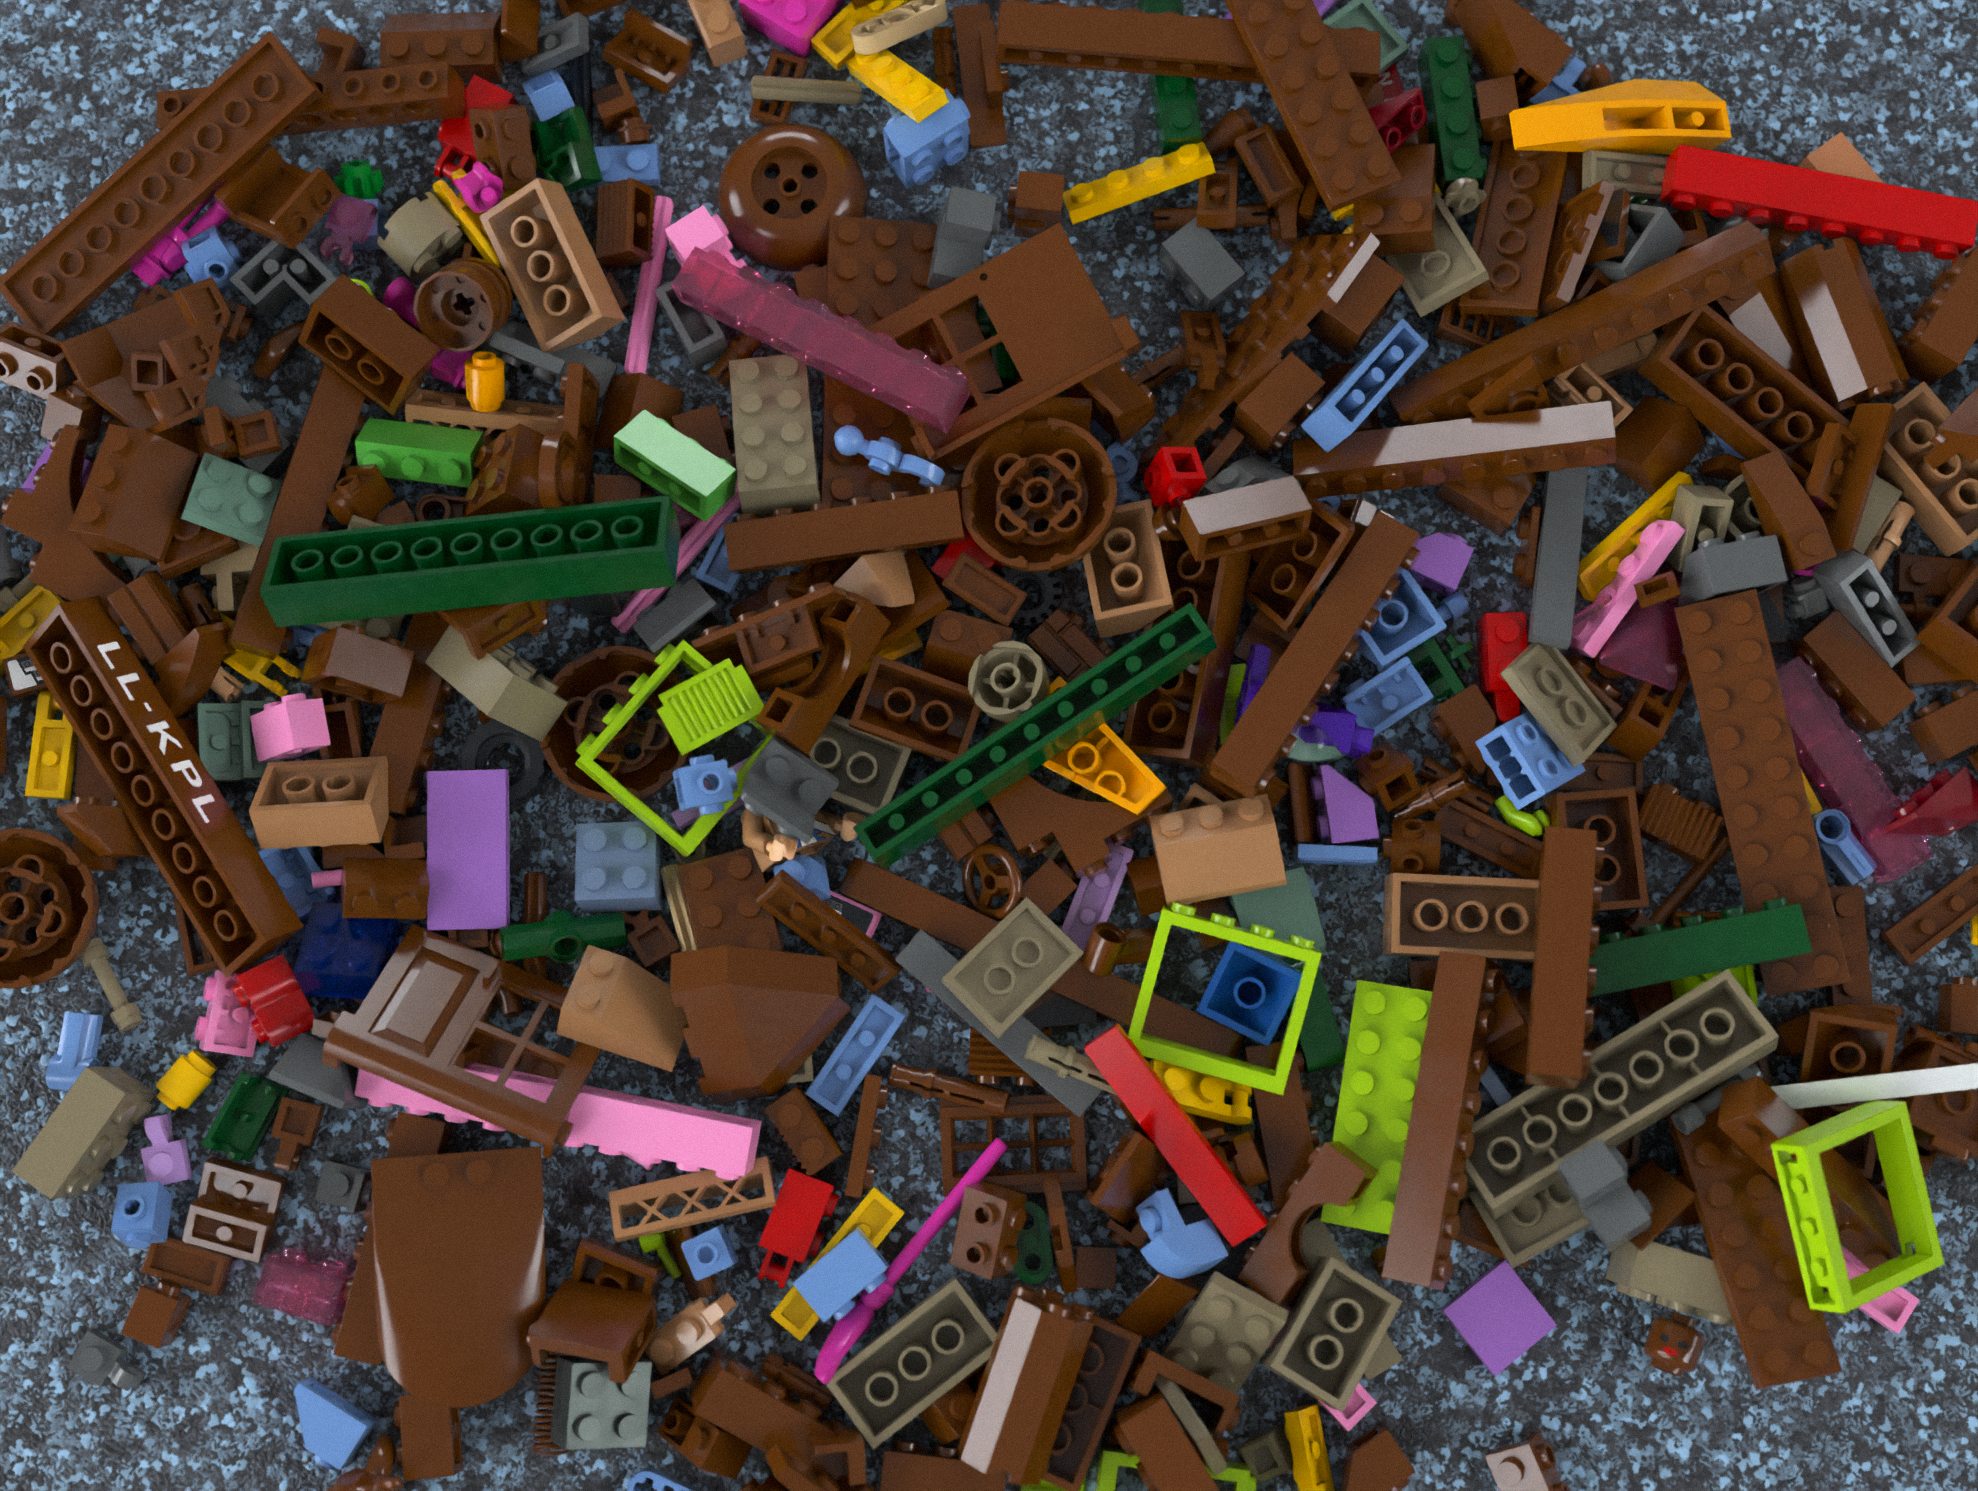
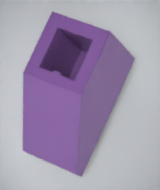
(1345, 809)

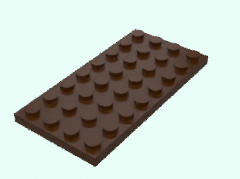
(870, 275)

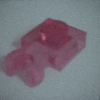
(348, 222)

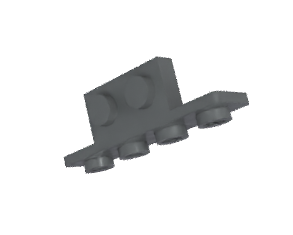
(519, 347)

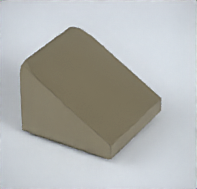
(1267, 1454)

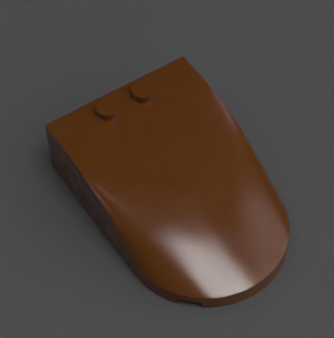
(458, 1270)

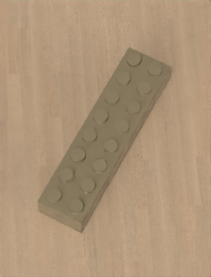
(1628, 1088)

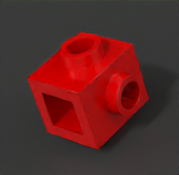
(1174, 476)

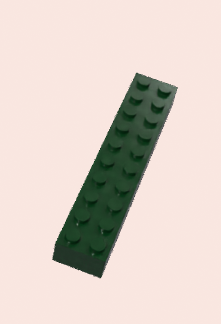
(472, 561)

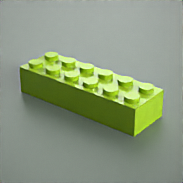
(1379, 1094)

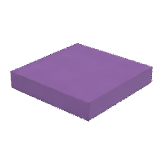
(1498, 1317)

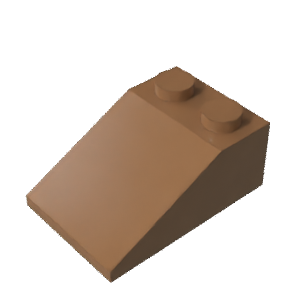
(622, 1010)

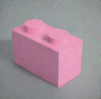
(290, 728)

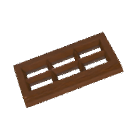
(1019, 1107)

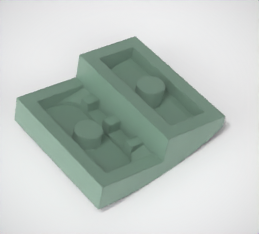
(227, 740)
(1283, 908)

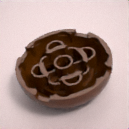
(789, 236)
(1006, 469)
(612, 673)
(63, 924)

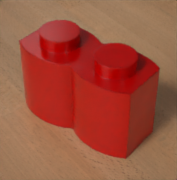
(275, 1001)

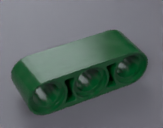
(1319, 1032)

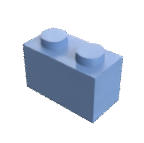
(841, 1275)

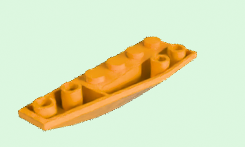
(1625, 118)

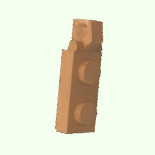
(687, 1332)

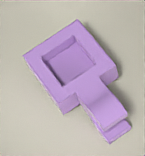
(165, 1159)

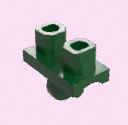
(1449, 679)

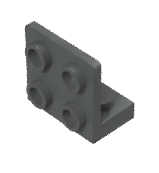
(787, 789)

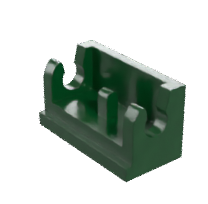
(245, 1116)

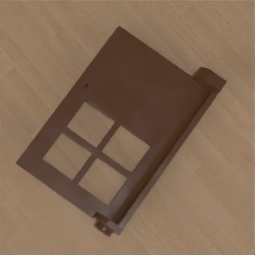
(1042, 315)
(426, 1014)

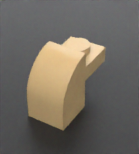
(230, 575)

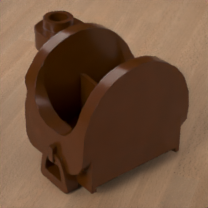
(1945, 1120)

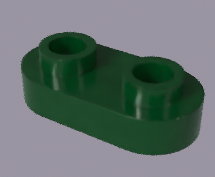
(1034, 1241)

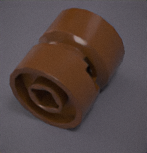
(1243, 1159)

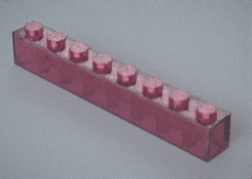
(822, 339)

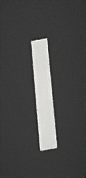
(1879, 1086)

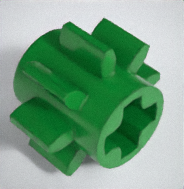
(359, 180)

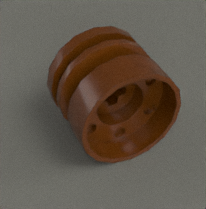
(446, 314)

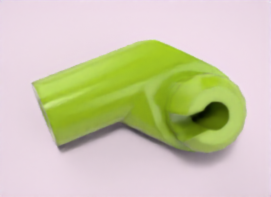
(1522, 821)

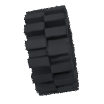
(1050, 601)

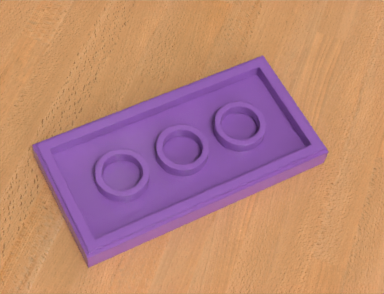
(468, 849)

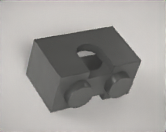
(699, 341)

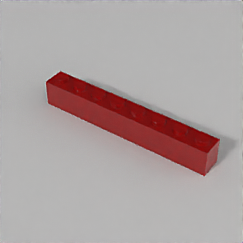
(1819, 202)

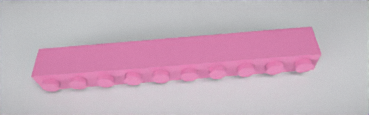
(608, 1120)

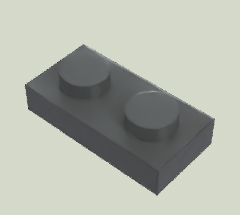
(558, 44)

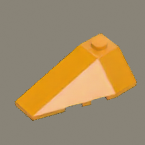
(1106, 767)

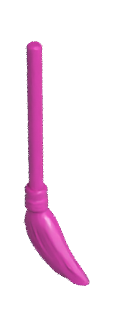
(859, 1319)

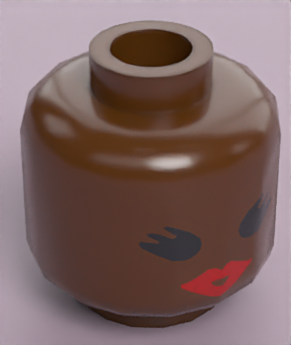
(1674, 1344)

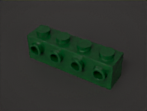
(1450, 110)

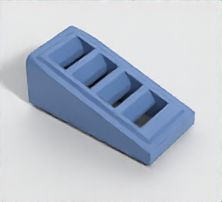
(548, 94)

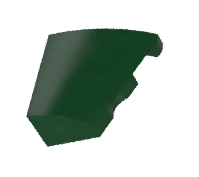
(566, 150)

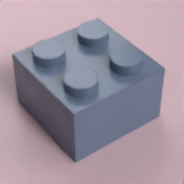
(618, 867)

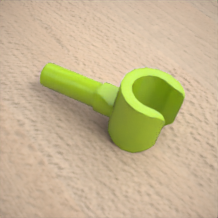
(658, 1242)

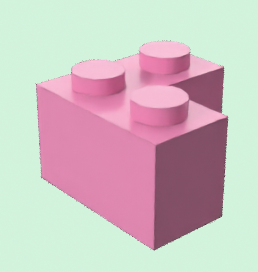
(702, 231)

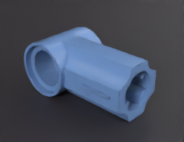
(1842, 848)
(76, 1049)

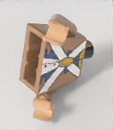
(774, 848)

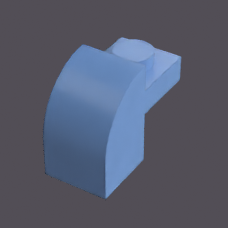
(1177, 1248)

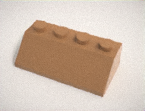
(551, 266)

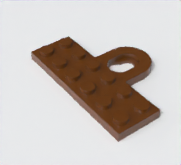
(569, 450)

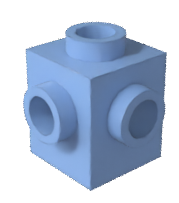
(212, 257)
(690, 786)

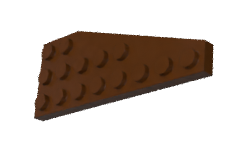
(1307, 283)

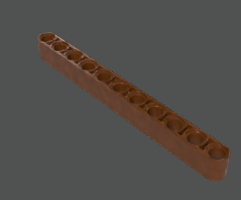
(966, 928)

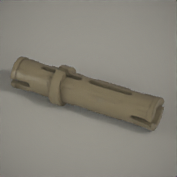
(1066, 1062)

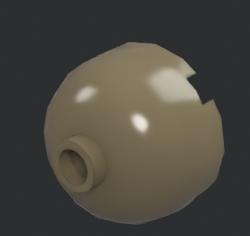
(1008, 680)

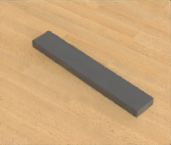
(1558, 557)
(931, 962)

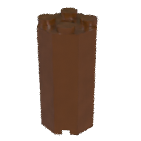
(1841, 326)
(1026, 1385)

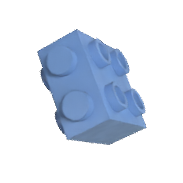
(924, 147)
(1526, 760)

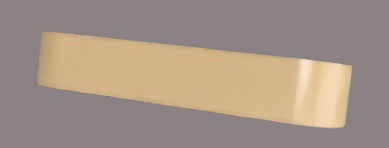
(898, 25)

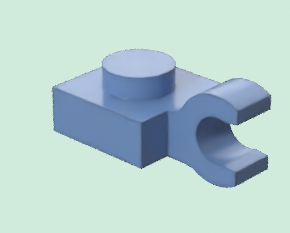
(1560, 86)

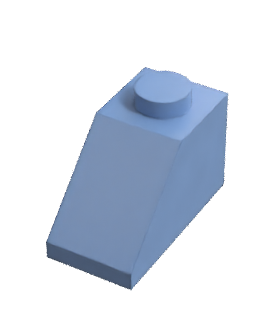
(331, 1424)

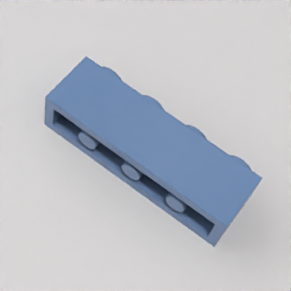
(1364, 385)

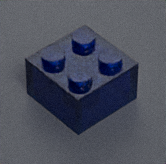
(343, 954)

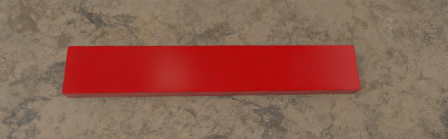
(1175, 1135)

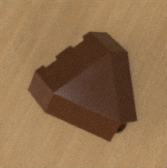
(183, 328)
(754, 1015)

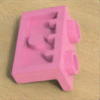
(226, 1023)

